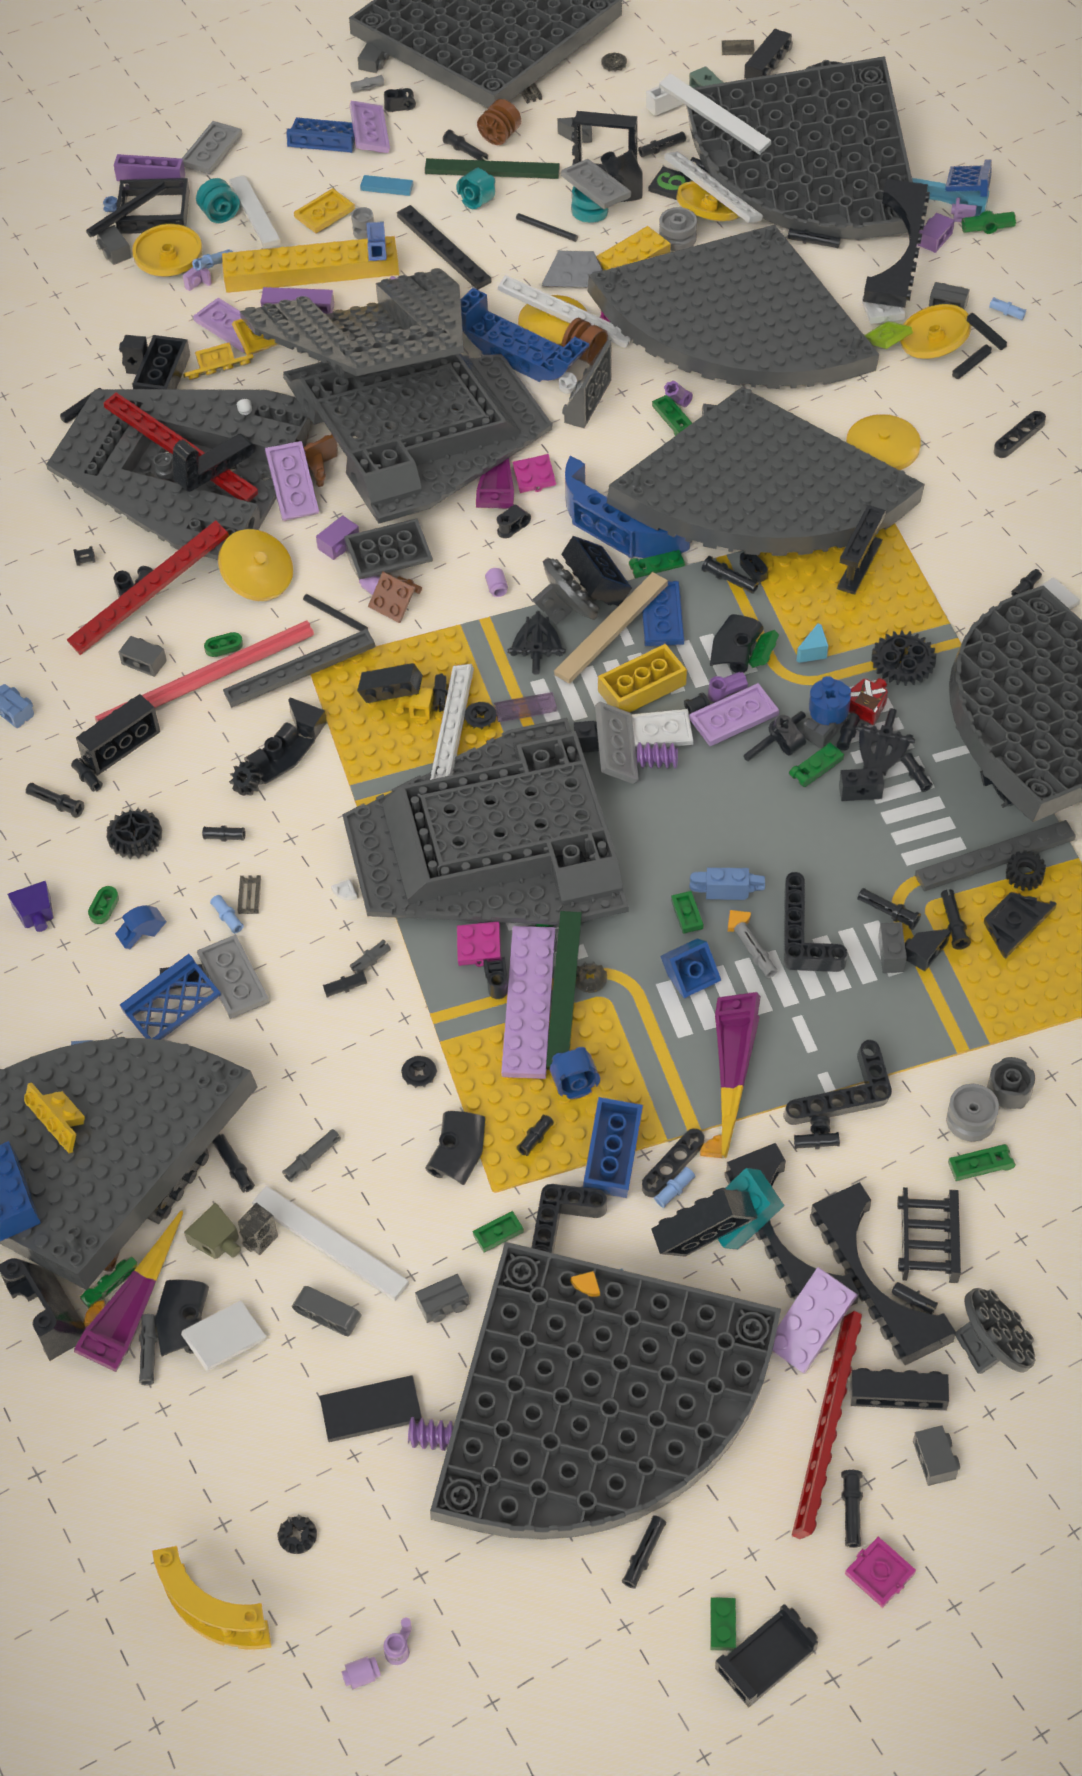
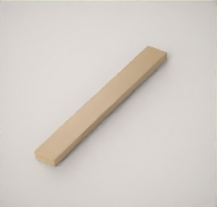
(611, 627)

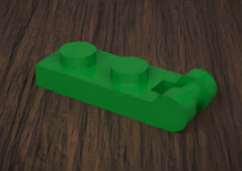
(671, 414)
(656, 563)
(817, 765)
(981, 1162)

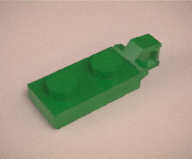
(109, 1282)

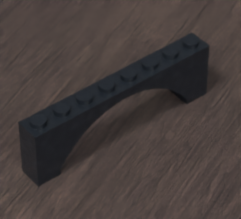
(893, 284)
(789, 1267)
(908, 1330)

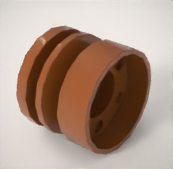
(499, 122)
(589, 333)

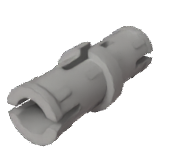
(367, 83)

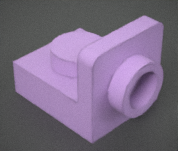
(962, 210)
(194, 277)

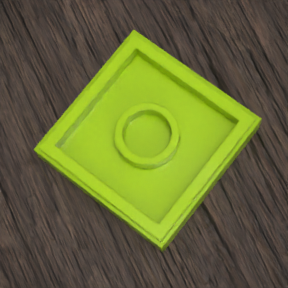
(888, 334)

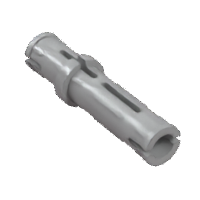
(760, 956)

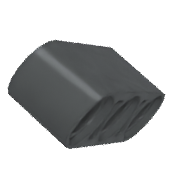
(326, 1311)

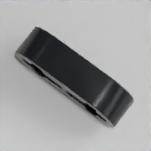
(751, 567)

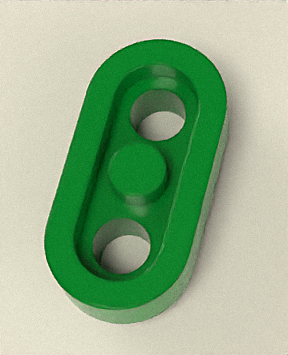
(223, 644)
(103, 906)

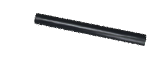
(568, 235)
(333, 612)
(769, 739)

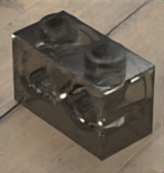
(257, 1229)

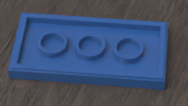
(664, 618)

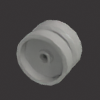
(678, 227)
(972, 1112)

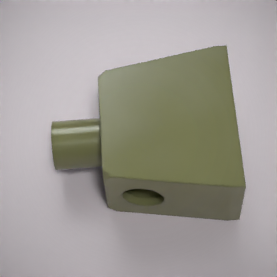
(214, 1234)

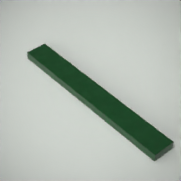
(493, 168)
(564, 984)

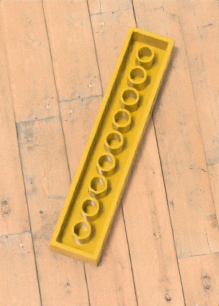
(306, 265)

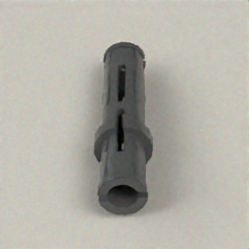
(304, 1161)
(147, 1355)

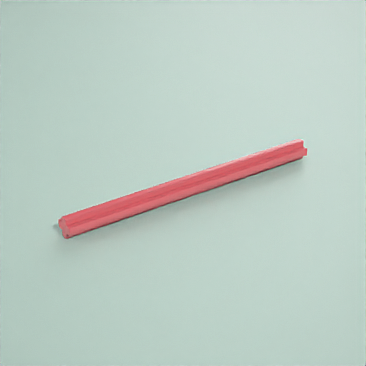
(224, 666)

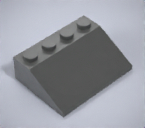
(589, 389)
(387, 549)

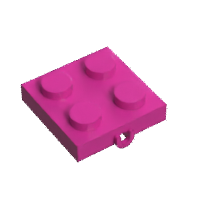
(534, 473)
(478, 943)
(880, 1572)

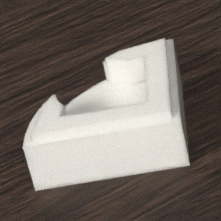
(344, 890)

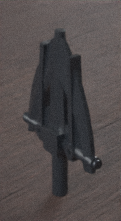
(537, 625)
(884, 738)

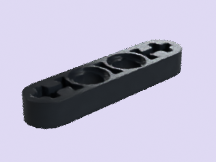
(1016, 431)
(671, 1161)

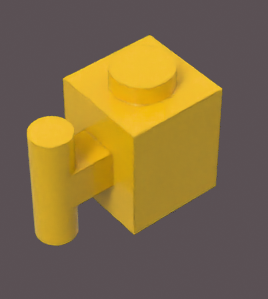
(418, 704)

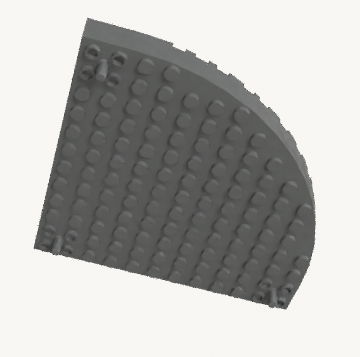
(483, 45)
(828, 152)
(736, 313)
(761, 483)
(1021, 700)
(144, 1125)
(596, 1403)

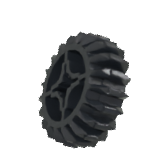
(121, 831)

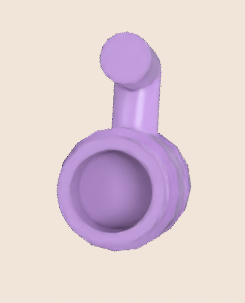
(396, 1646)

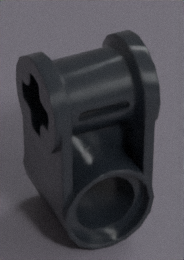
(397, 100)
(512, 521)
(122, 582)
(788, 736)
(496, 977)

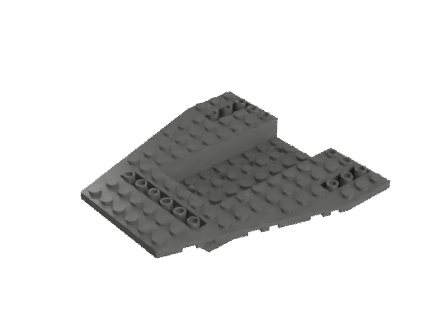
(410, 324)
(420, 459)
(118, 467)
(415, 870)

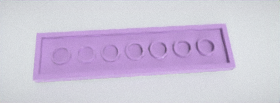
(528, 1002)

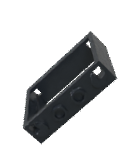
(603, 120)
(141, 223)

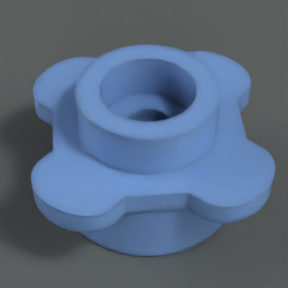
(110, 204)

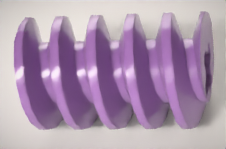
(657, 755)
(429, 1434)

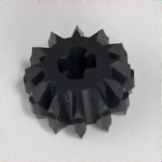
(243, 785)

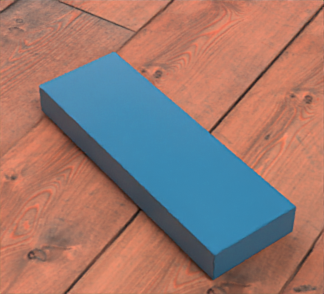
(386, 185)

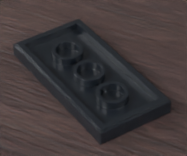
(370, 1408)

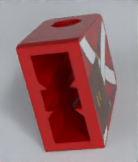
(868, 699)

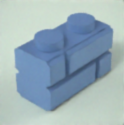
(14, 707)

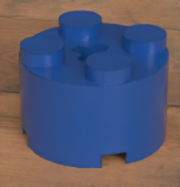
(829, 701)
(574, 1073)

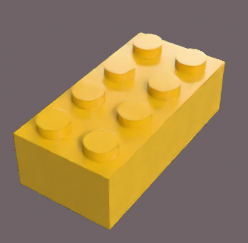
(635, 248)
(642, 679)

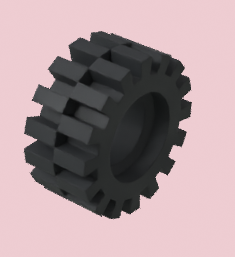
(1029, 861)

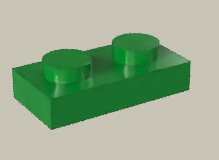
(763, 649)
(687, 912)
(498, 1231)
(722, 1624)

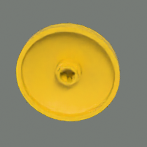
(702, 203)
(167, 249)
(544, 323)
(936, 331)
(886, 439)
(255, 565)

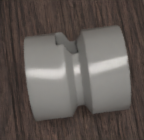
(359, 218)

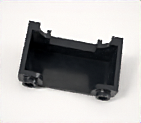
(59, 1324)

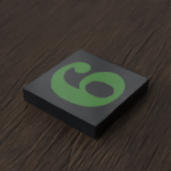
(667, 182)

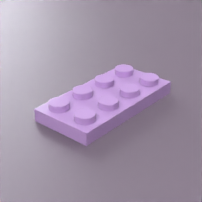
(369, 127)
(218, 319)
(292, 481)
(734, 714)
(812, 1319)

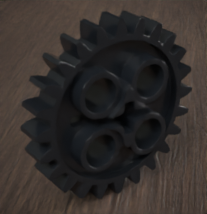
(893, 649)

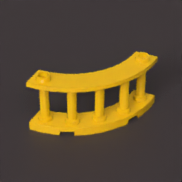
(212, 1618)

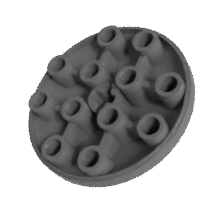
(563, 594)
(993, 1335)

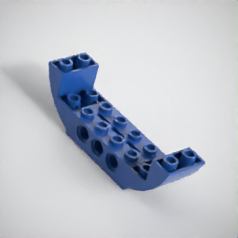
(520, 347)
(610, 525)

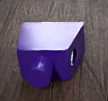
(33, 905)

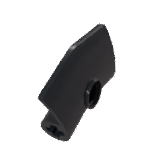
(626, 171)
(734, 642)
(280, 752)
(467, 1135)
(177, 1302)

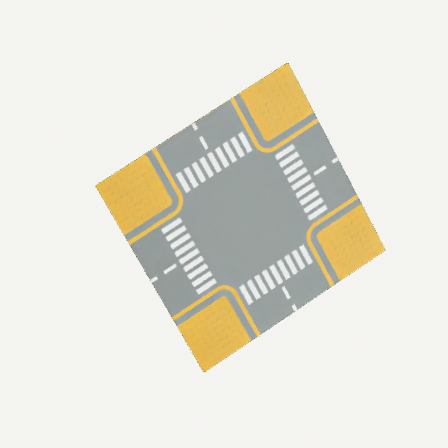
(734, 815)

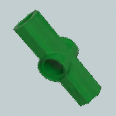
(988, 222)

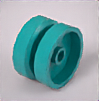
(217, 200)
(586, 209)

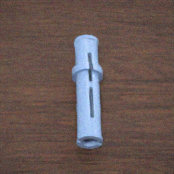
(208, 261)

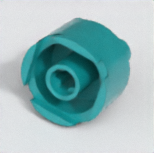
(476, 188)

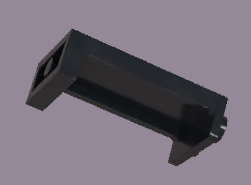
(767, 1655)

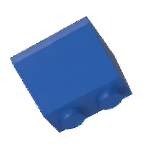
(691, 967)

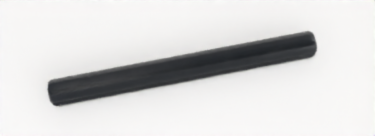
(126, 209)

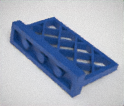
(317, 139)
(970, 178)
(162, 984)

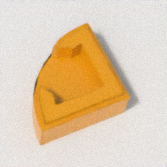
(737, 917)
(712, 1147)
(586, 1284)
(93, 1312)

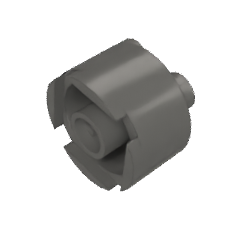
(1011, 1082)

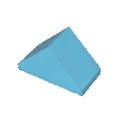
(814, 646)

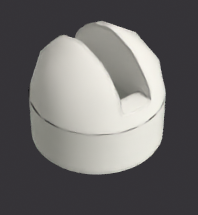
(244, 406)

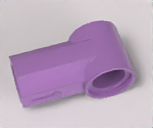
(678, 393)
(721, 687)

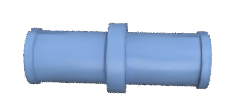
(1007, 308)
(226, 914)
(674, 1187)

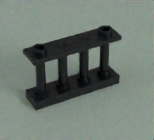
(861, 549)
(951, 1225)

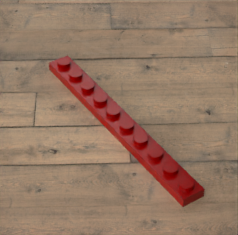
(167, 439)
(147, 587)
(826, 1428)

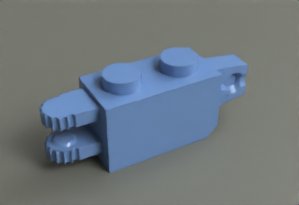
(726, 883)

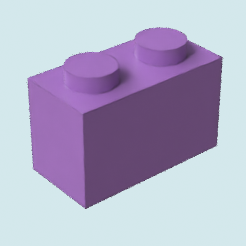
(936, 232)
(332, 540)

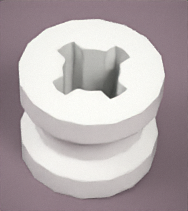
(567, 378)

